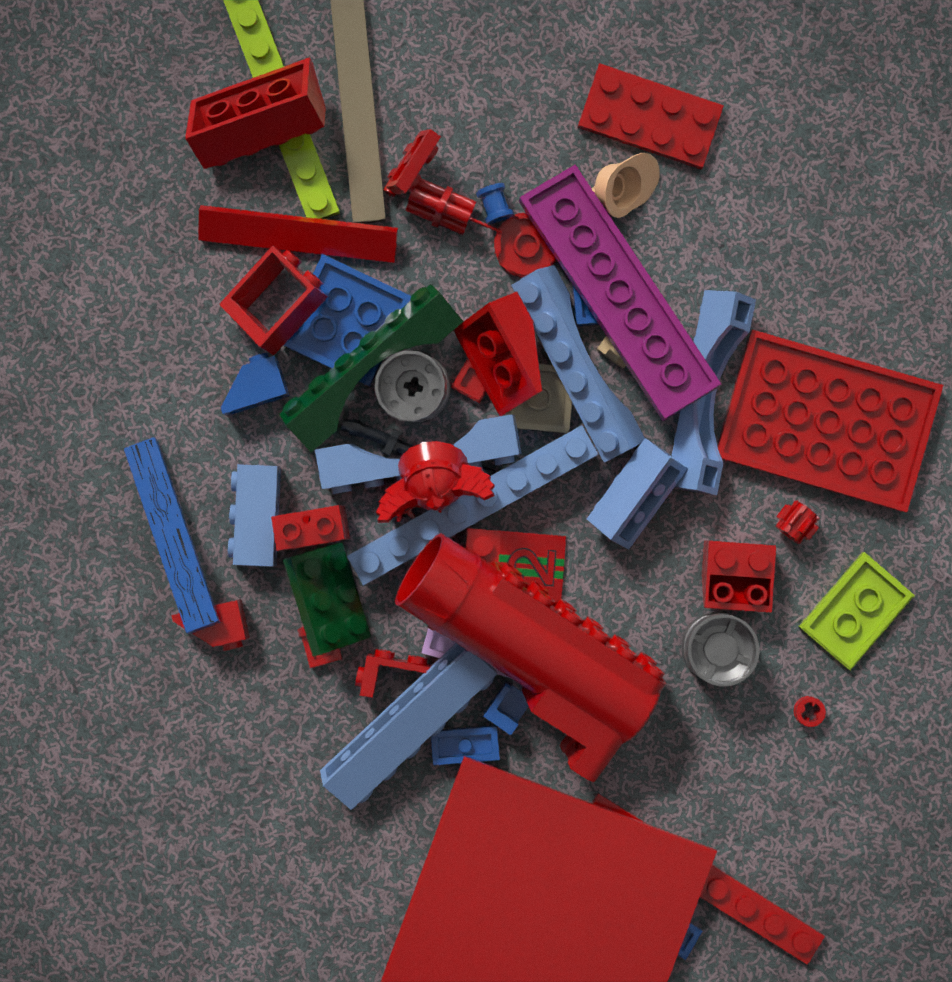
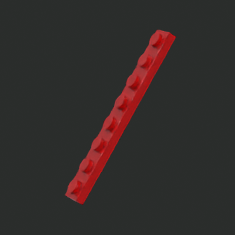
(749, 906)

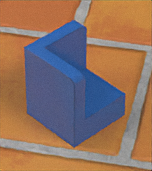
(506, 708)

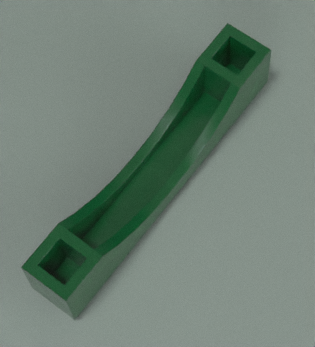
(421, 321)

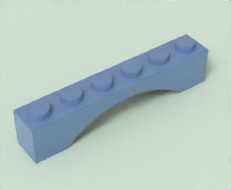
(721, 326)
(602, 413)
(350, 464)

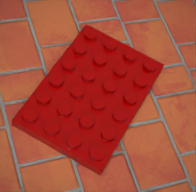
(828, 421)

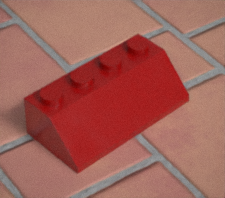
(256, 114)

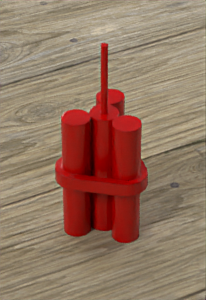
(443, 207)

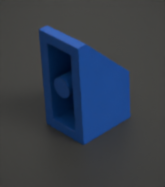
(256, 385)

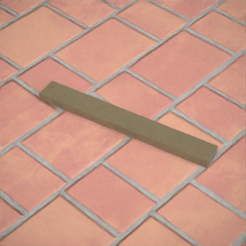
(358, 111)

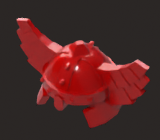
(433, 478)

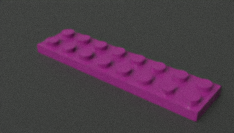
(619, 292)

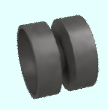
(720, 648)

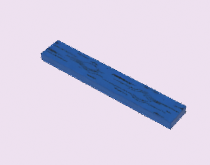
(171, 536)

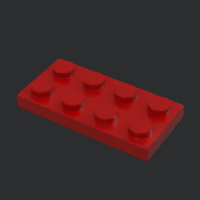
(650, 116)

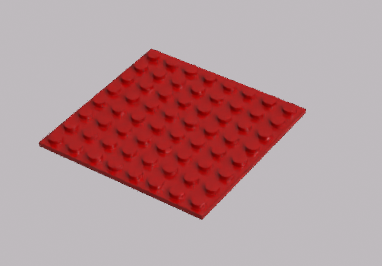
(545, 890)

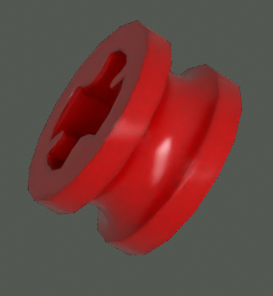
(800, 708)

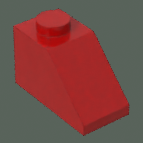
(229, 631)

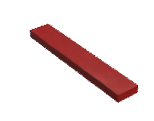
(297, 233)

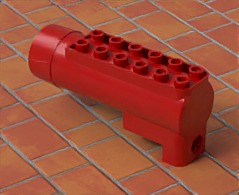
(566, 664)

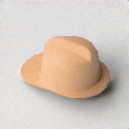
(627, 184)

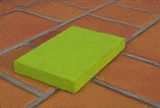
(856, 611)

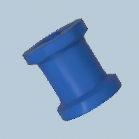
(495, 203)

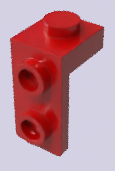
(368, 675)

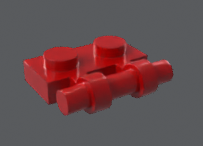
(406, 175)

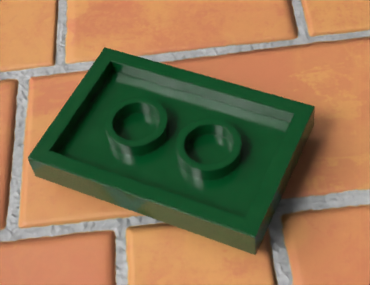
(327, 599)

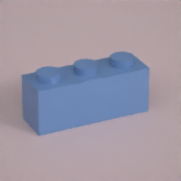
(636, 493)
(256, 502)

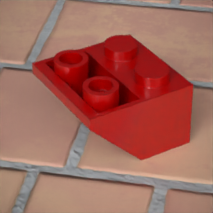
(738, 576)

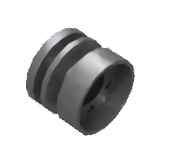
(393, 390)

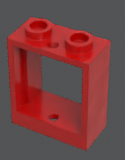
(252, 286)
(296, 530)

